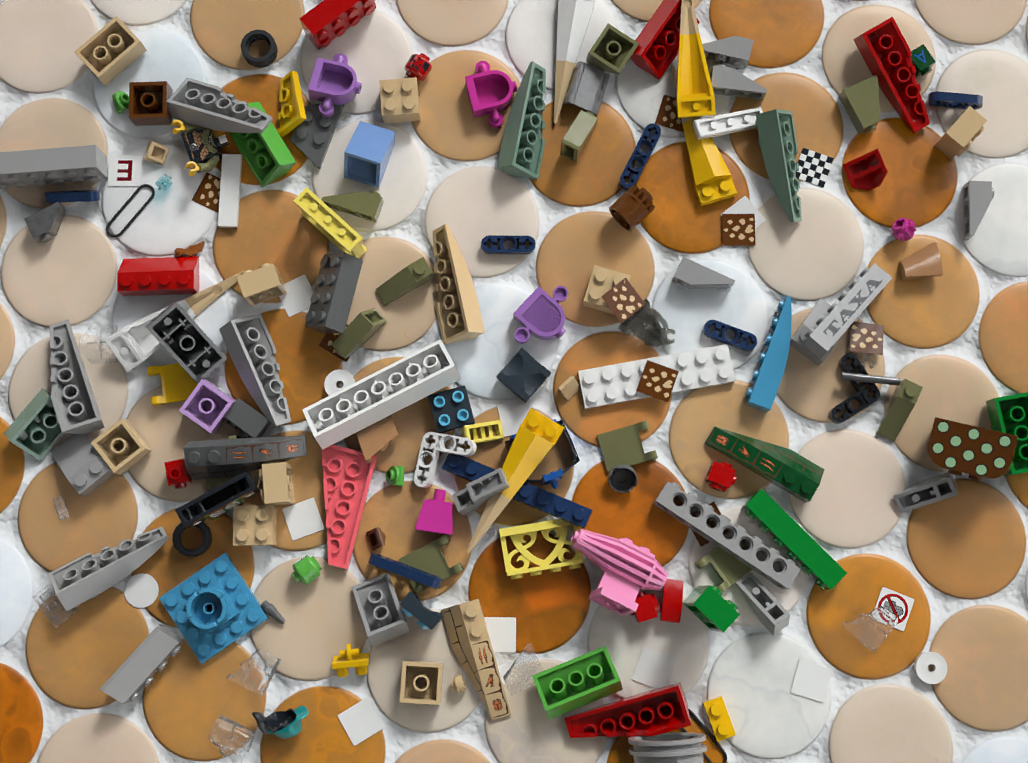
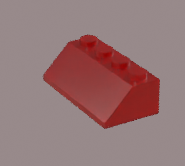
(659, 39)
(158, 276)

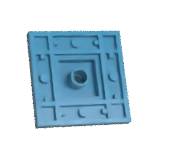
(233, 611)

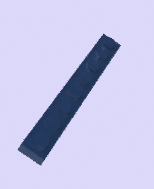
(527, 494)

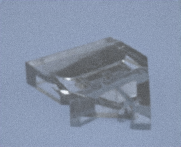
(52, 607)

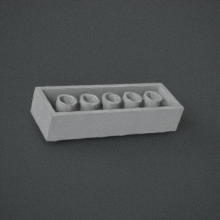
(52, 166)

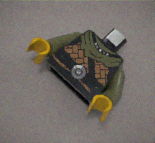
(201, 146)

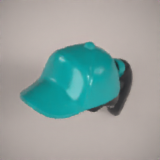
(282, 723)

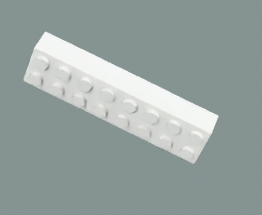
(381, 394)

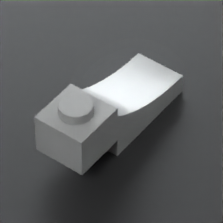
(480, 491)

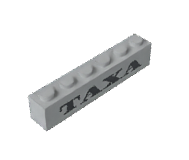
(847, 310)

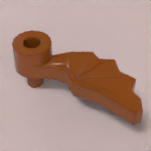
(190, 251)

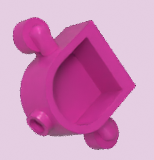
(490, 92)

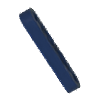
(639, 156)
(405, 570)

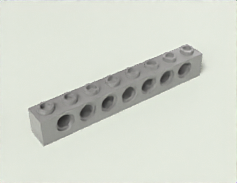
(788, 567)

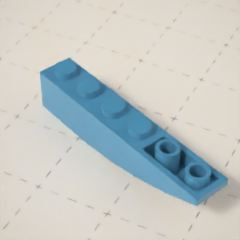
(772, 361)

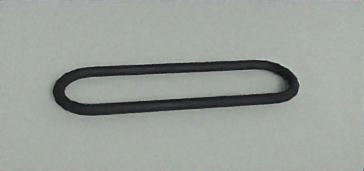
(136, 215)
(709, 734)

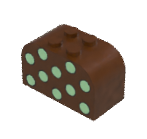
(971, 449)

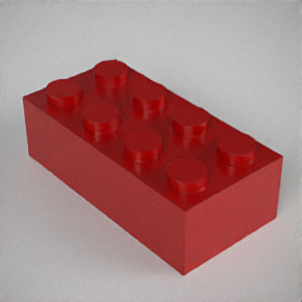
(333, 18)

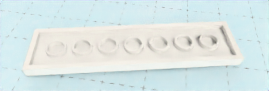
(620, 381)

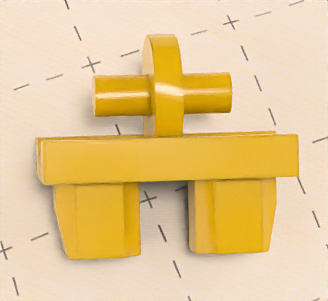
(350, 658)

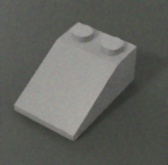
(810, 321)
(81, 463)
(380, 609)

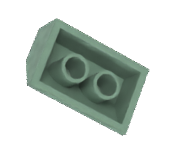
(36, 426)

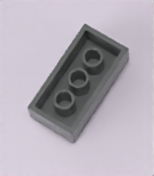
(333, 293)

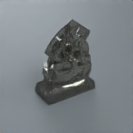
(646, 326)

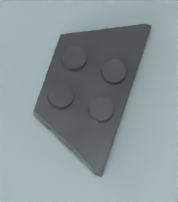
(316, 133)

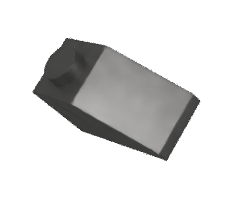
(46, 222)

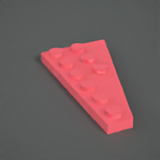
(345, 494)

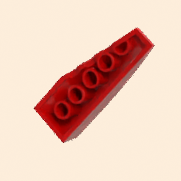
(889, 58)
(633, 716)

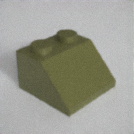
(611, 50)

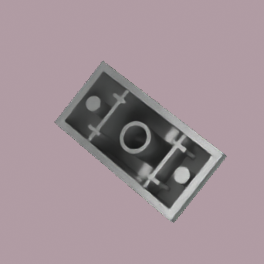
(186, 342)

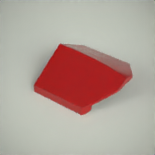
(866, 171)

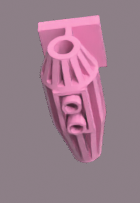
(624, 567)

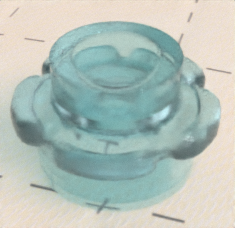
(164, 182)

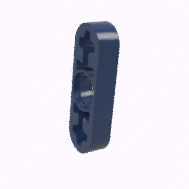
(955, 100)
(72, 196)
(493, 238)
(741, 345)

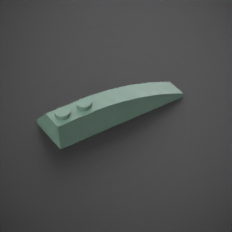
(522, 138)

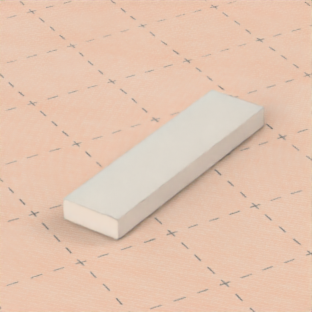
(726, 123)
(230, 191)

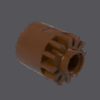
(632, 207)

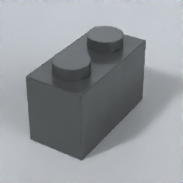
(247, 419)

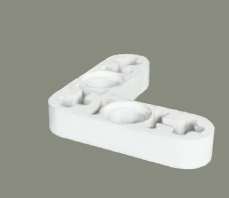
(437, 447)

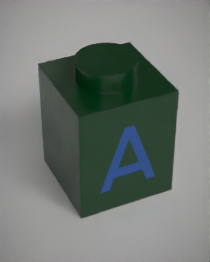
(922, 60)

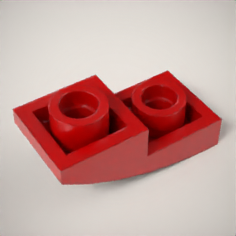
(671, 601)

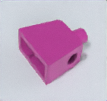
(436, 515)

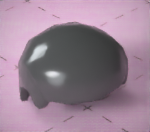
(622, 478)

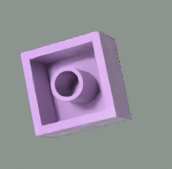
(207, 406)

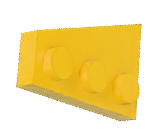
(292, 104)

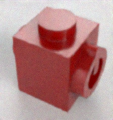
(177, 474)
(720, 476)
(647, 607)

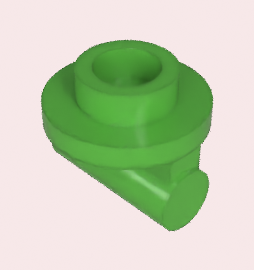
(121, 101)
(395, 475)

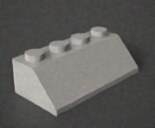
(142, 665)

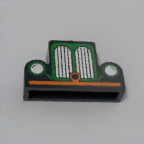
(218, 500)

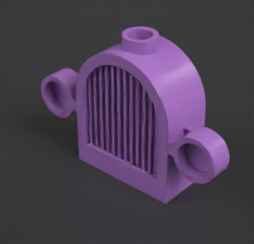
(333, 83)
(541, 315)

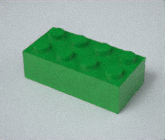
(1010, 416)
(711, 608)

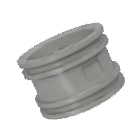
(668, 748)

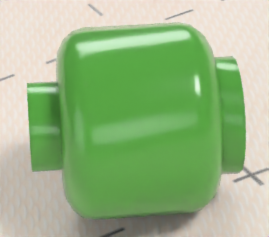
(306, 570)

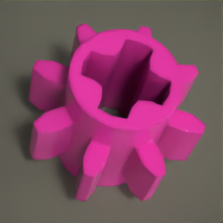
(903, 229)

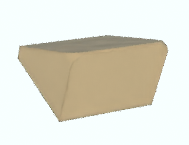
(156, 153)
(569, 388)

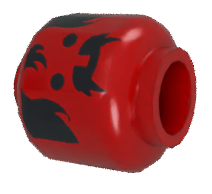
(418, 66)

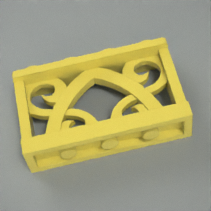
(330, 223)
(517, 533)

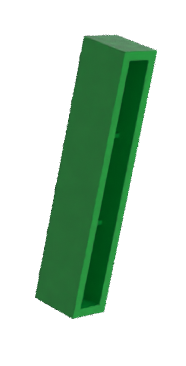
(794, 540)

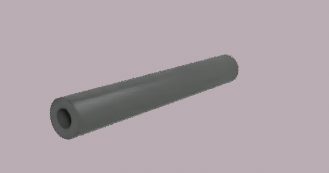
(870, 378)

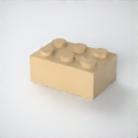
(110, 51)

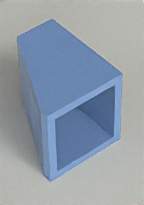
(368, 154)

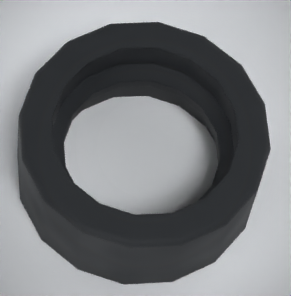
(256, 35)
(176, 539)

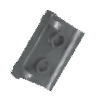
(587, 87)

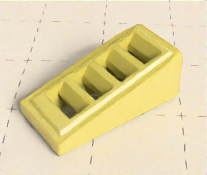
(498, 428)

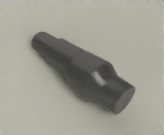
(272, 611)

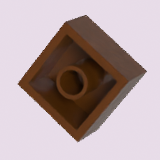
(149, 103)

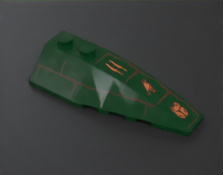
(770, 461)

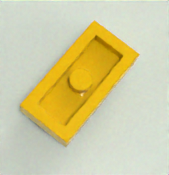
(719, 718)

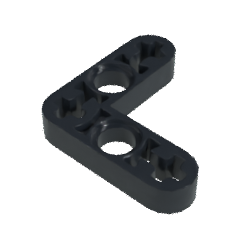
(861, 394)

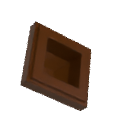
(376, 538)

